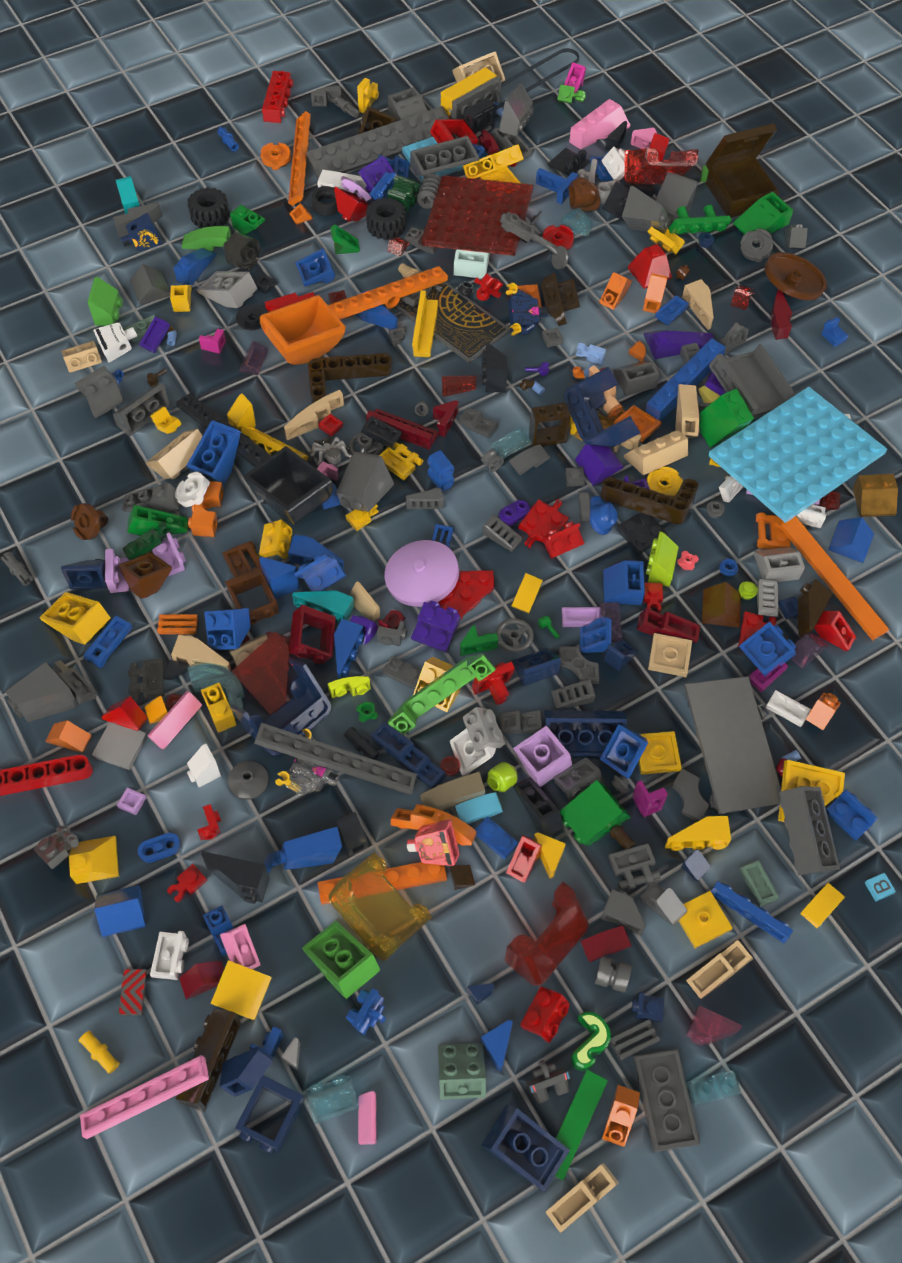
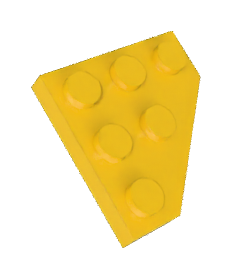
(800, 774)

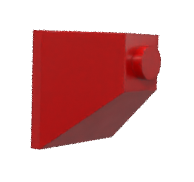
(350, 205)
(649, 261)

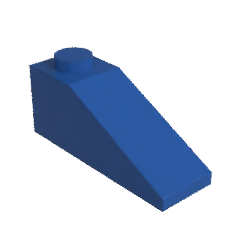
(192, 265)
(305, 549)

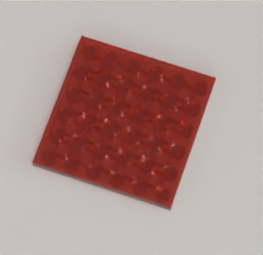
(469, 215)

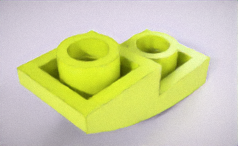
(356, 685)

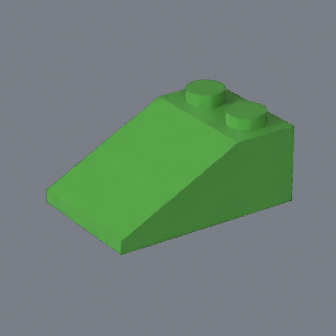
(342, 959)

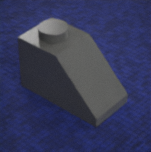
(623, 911)

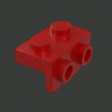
(545, 1013)

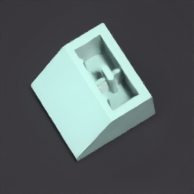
(470, 263)

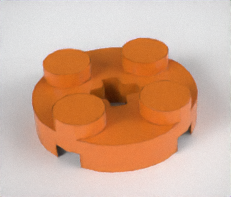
(275, 155)

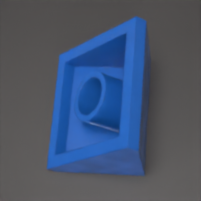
(852, 539)
(279, 576)
(624, 750)
(120, 911)

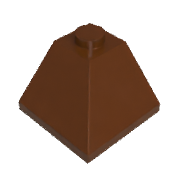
(145, 574)

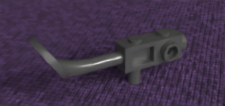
(524, 230)

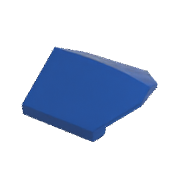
(596, 635)

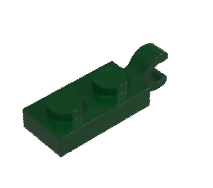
(146, 542)

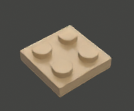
(670, 655)

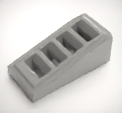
(767, 596)

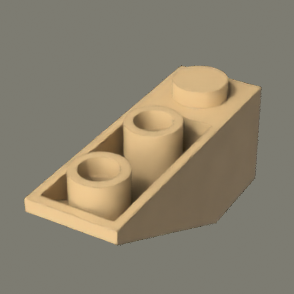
(687, 411)

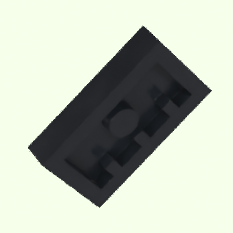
(381, 432)

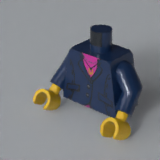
(523, 311)

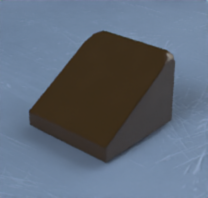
(461, 876)

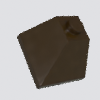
(374, 119)

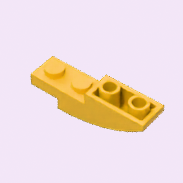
(493, 162)

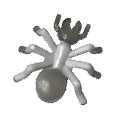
(331, 452)

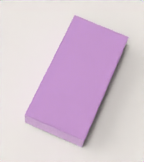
(579, 616)

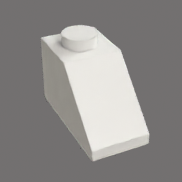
(203, 767)

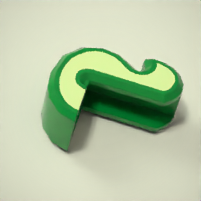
(595, 1044)

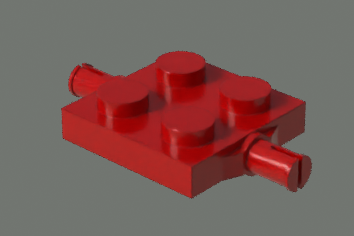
(541, 520)

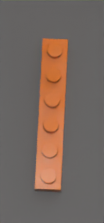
(400, 877)

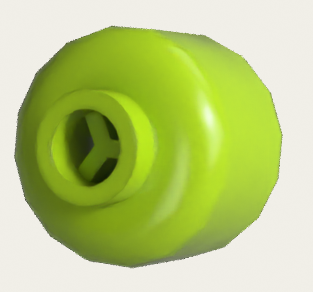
(502, 777)

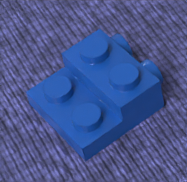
(768, 648)

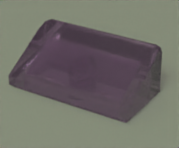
(253, 358)

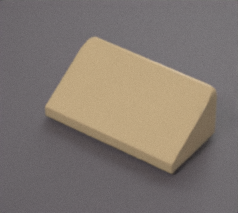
(364, 602)

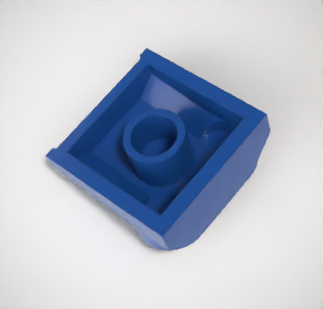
(316, 268)

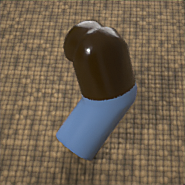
(172, 334)
(533, 385)

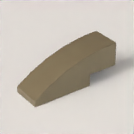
(454, 792)

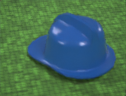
(602, 515)

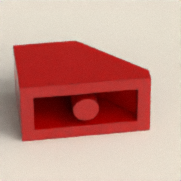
(835, 629)

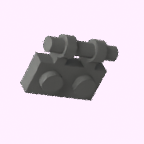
(55, 849)
(632, 860)

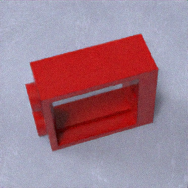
(444, 128)

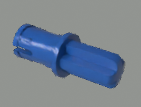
(227, 138)

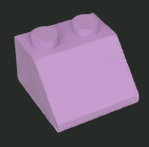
(543, 756)

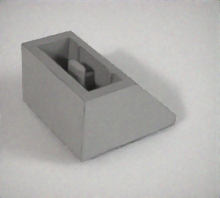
(779, 564)

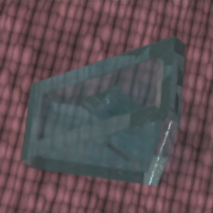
(577, 222)

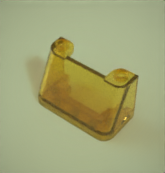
(377, 908)

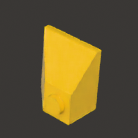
(94, 860)

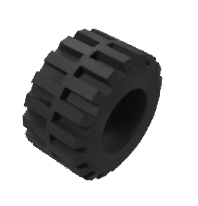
(208, 207)
(386, 218)

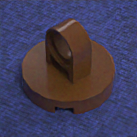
(87, 521)

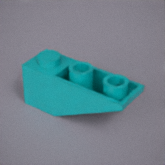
(329, 602)

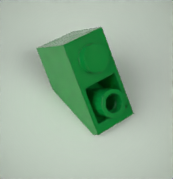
(245, 220)

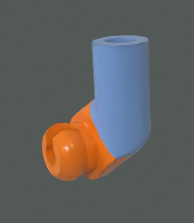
(581, 374)

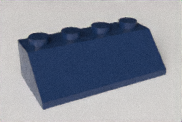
(584, 731)

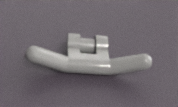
(589, 175)

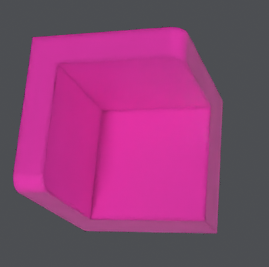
(213, 343)

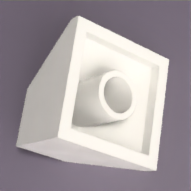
(466, 754)

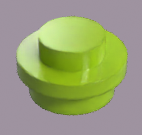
(748, 590)

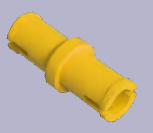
(99, 1052)

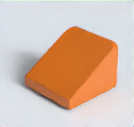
(300, 214)

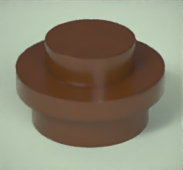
(682, 272)

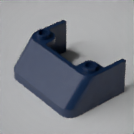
(584, 399)
(301, 712)

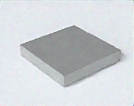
(119, 745)

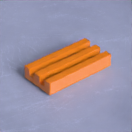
(177, 620)

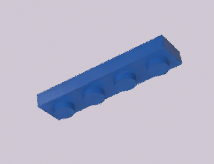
(756, 915)

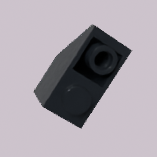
(351, 833)

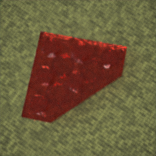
(267, 673)

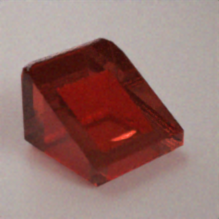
(397, 246)

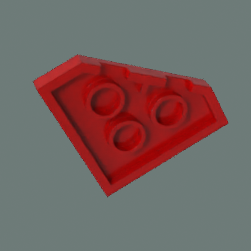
(469, 591)

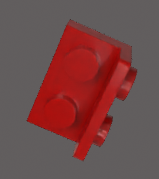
(564, 540)

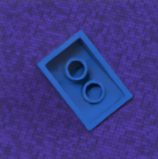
(215, 452)

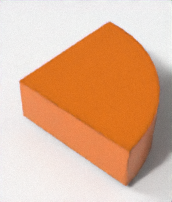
(638, 351)

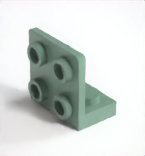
(461, 1071)

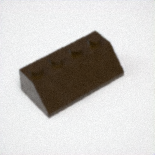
(215, 1046)

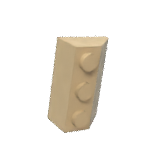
(489, 61)
(658, 452)
(175, 455)

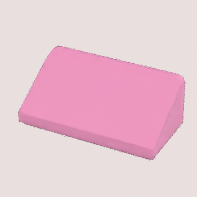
(240, 947)
(367, 1118)

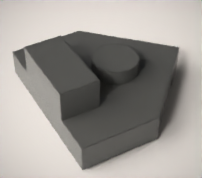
(734, 337)

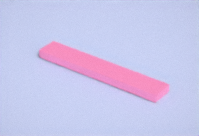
(144, 1097)

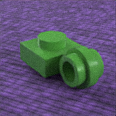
(566, 94)

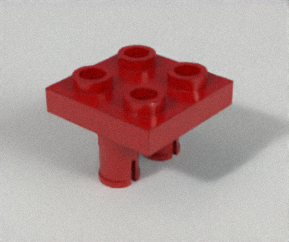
(495, 682)

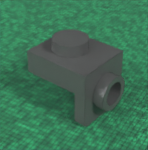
(392, 636)

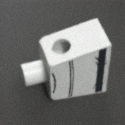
(114, 340)

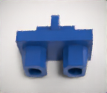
(369, 1013)

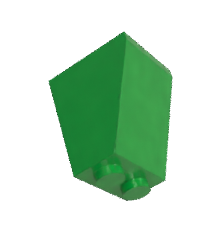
(724, 418)
(593, 814)

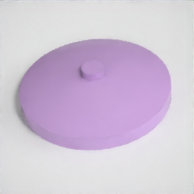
(421, 573)

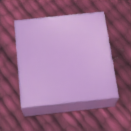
(131, 801)

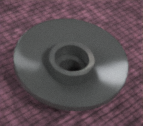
(248, 788)

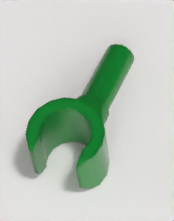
(546, 622)

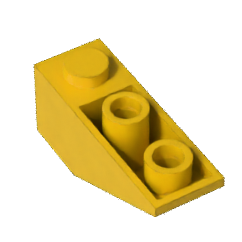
(708, 832)

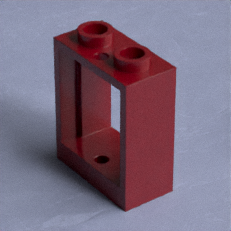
(318, 620)

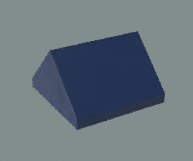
(537, 666)

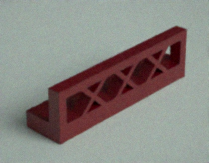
(410, 431)

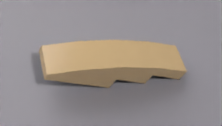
(308, 418)

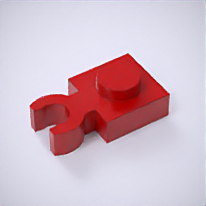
(653, 595)
(189, 881)

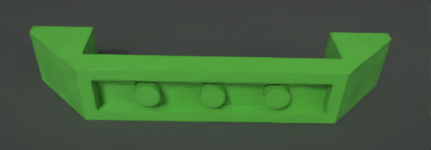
(470, 667)

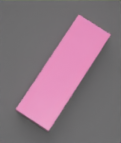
(174, 720)

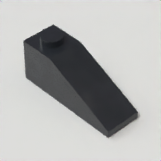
(539, 807)

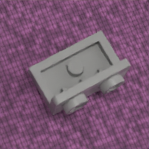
(483, 729)

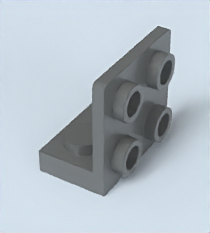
(101, 391)

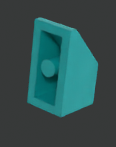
(127, 193)

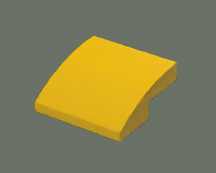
(241, 990)

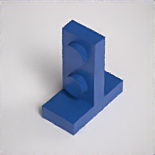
(555, 183)

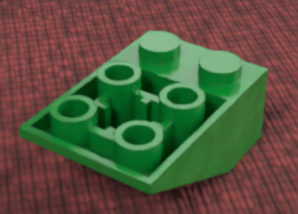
(767, 214)

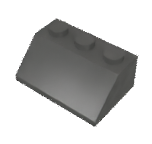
(139, 410)

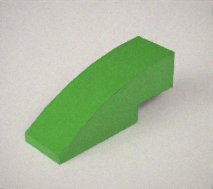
(206, 238)

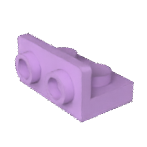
(168, 552)
(113, 575)

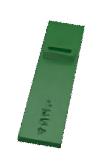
(579, 1117)

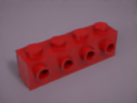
(277, 96)

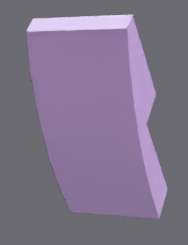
(349, 184)

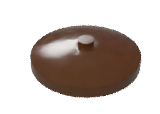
(795, 276)

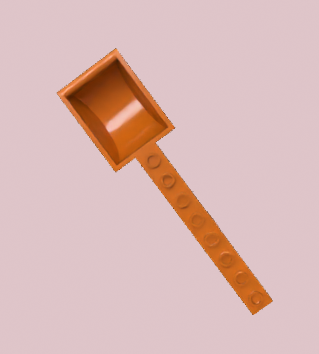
(313, 327)

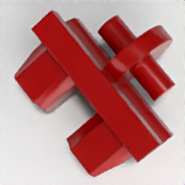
(488, 286)

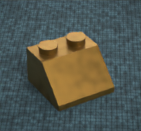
(876, 495)

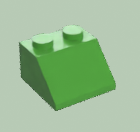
(104, 303)

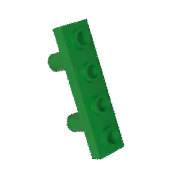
(700, 224)

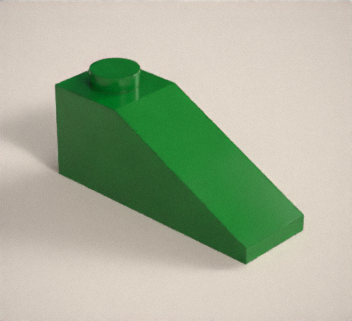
(145, 519)

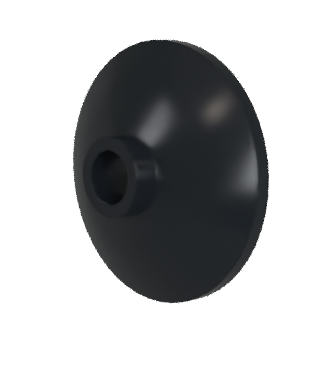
(249, 316)

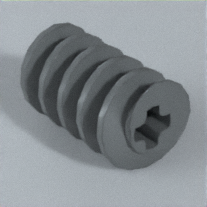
(428, 190)

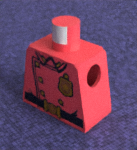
(435, 844)

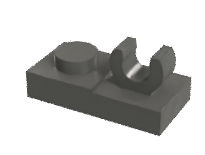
(402, 672)

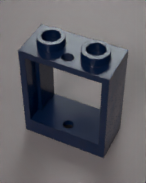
(281, 1091)

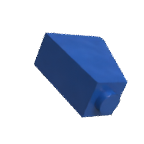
(311, 849)

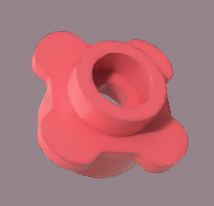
(687, 565)

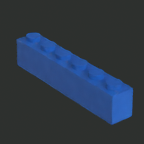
(690, 374)

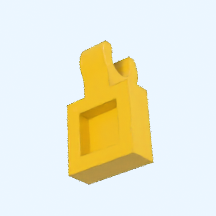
(359, 518)

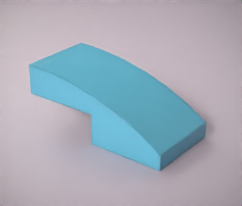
(479, 808)

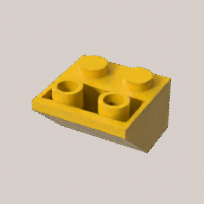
(431, 670)

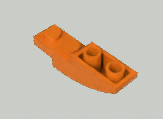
(426, 815)

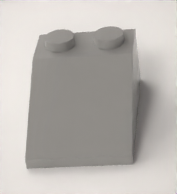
(228, 288)

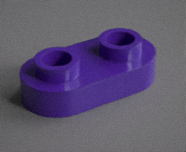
(516, 511)

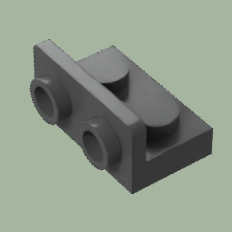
(577, 778)

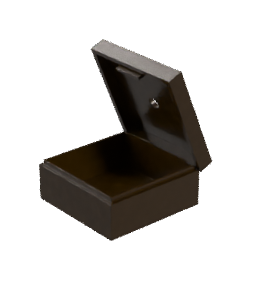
(736, 174)

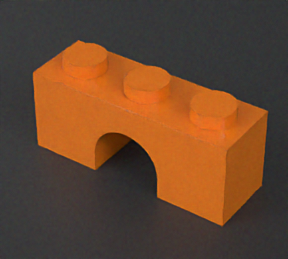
(203, 521)

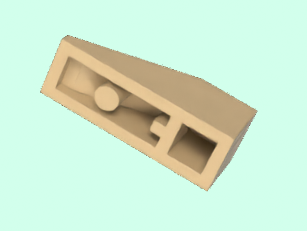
(700, 302)
(194, 652)

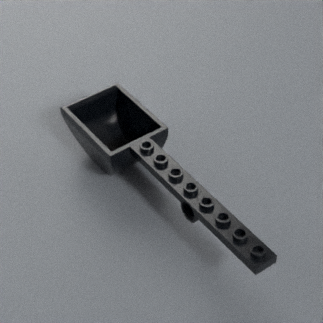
(281, 480)

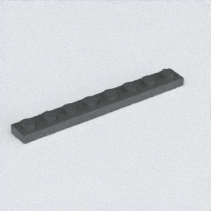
(335, 758)

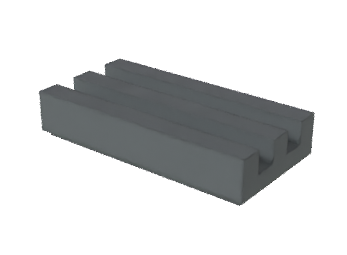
(651, 1031)

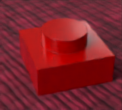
(330, 425)

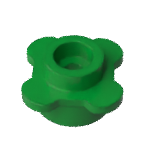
(366, 706)

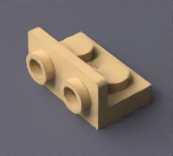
(81, 356)

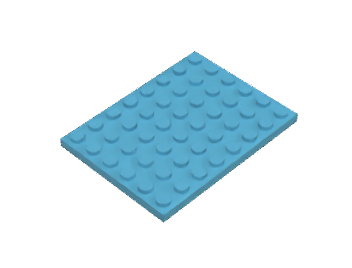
(797, 453)

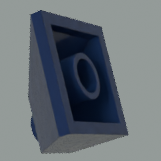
(85, 574)

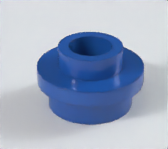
(728, 563)

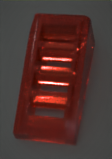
(457, 384)

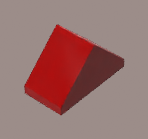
(126, 714)

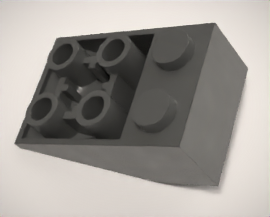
(405, 104)

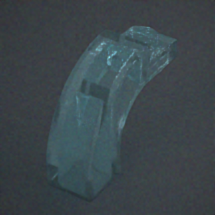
(210, 674)

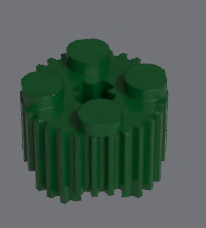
(404, 191)

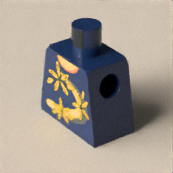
(142, 234)

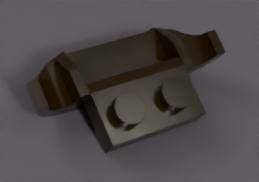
(559, 297)

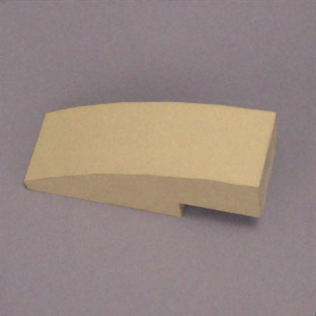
(719, 969)
(581, 1197)

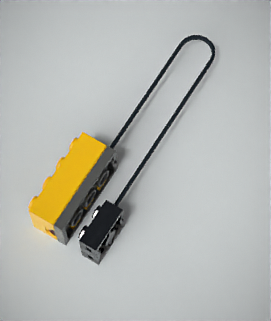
(477, 94)

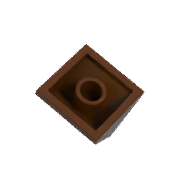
(721, 605)

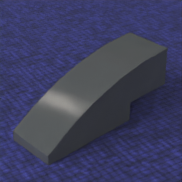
(506, 141)
(134, 213)

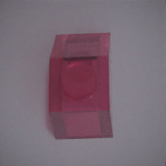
(710, 1027)

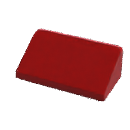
(660, 144)

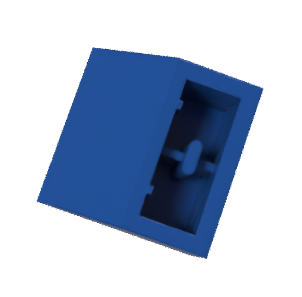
(624, 583)
(226, 628)

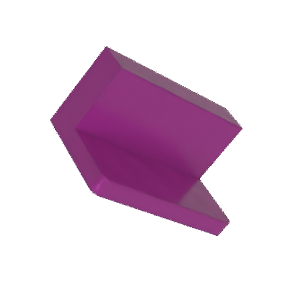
(648, 802)

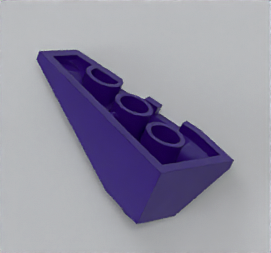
(669, 343)

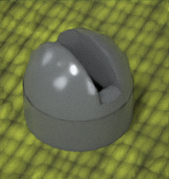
(417, 408)

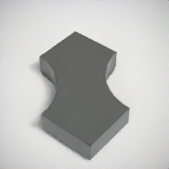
(573, 660)
(693, 804)

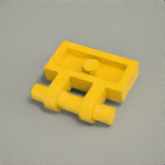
(397, 463)

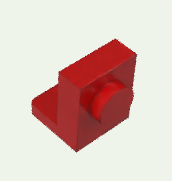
(212, 830)

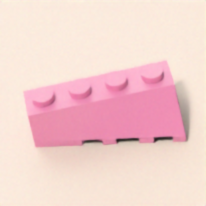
(597, 124)

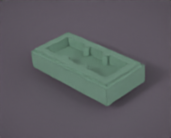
(141, 327)
(758, 883)

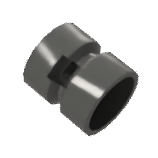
(613, 974)

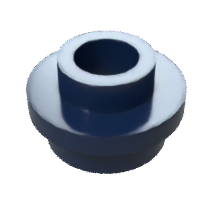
(706, 240)

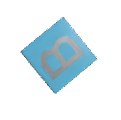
(880, 887)

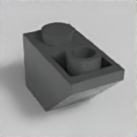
(795, 236)

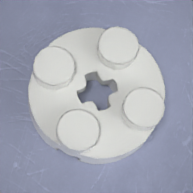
(192, 490)

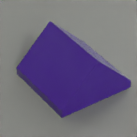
(598, 463)

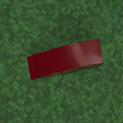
(780, 317)
(667, 624)

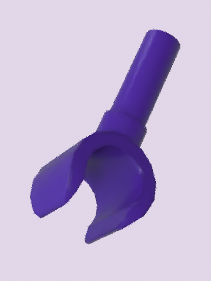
(543, 369)

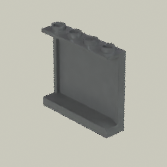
(755, 378)

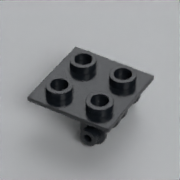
(569, 161)

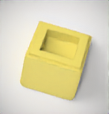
(707, 395)

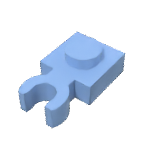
(593, 353)

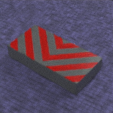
(133, 992)

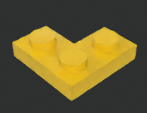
(366, 94)

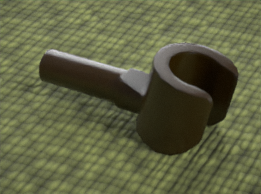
(152, 378)

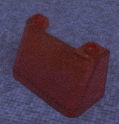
(643, 165)
(541, 957)

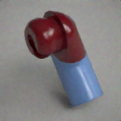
(793, 756)

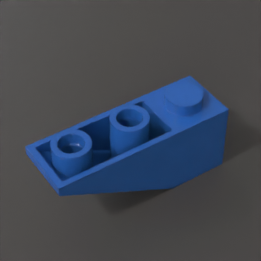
(379, 316)
(347, 640)

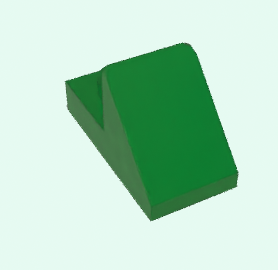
(344, 241)
(473, 644)

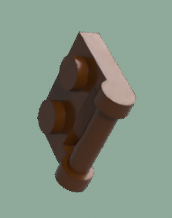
(236, 560)

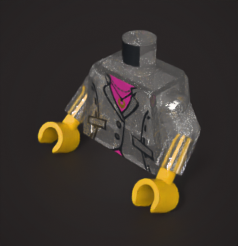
(306, 776)

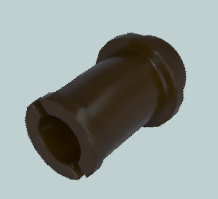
(622, 837)

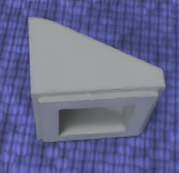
(292, 1053)

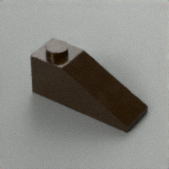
(811, 604)

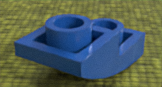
(218, 923)

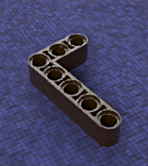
(345, 368)
(649, 501)

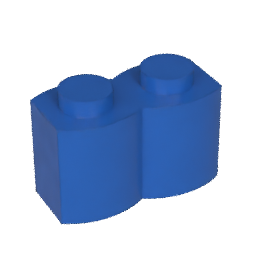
(440, 470)

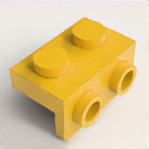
(669, 241)
(276, 539)

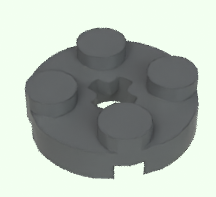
(759, 253)

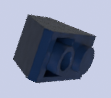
(244, 1071)

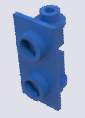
(382, 187)

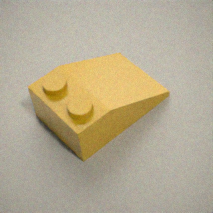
(76, 617)

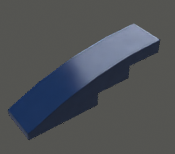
(407, 755)

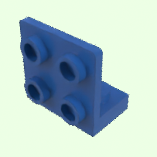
(321, 573)

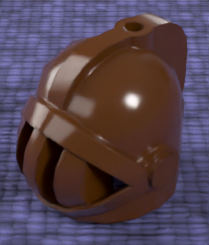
(584, 195)

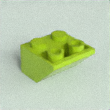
(662, 560)

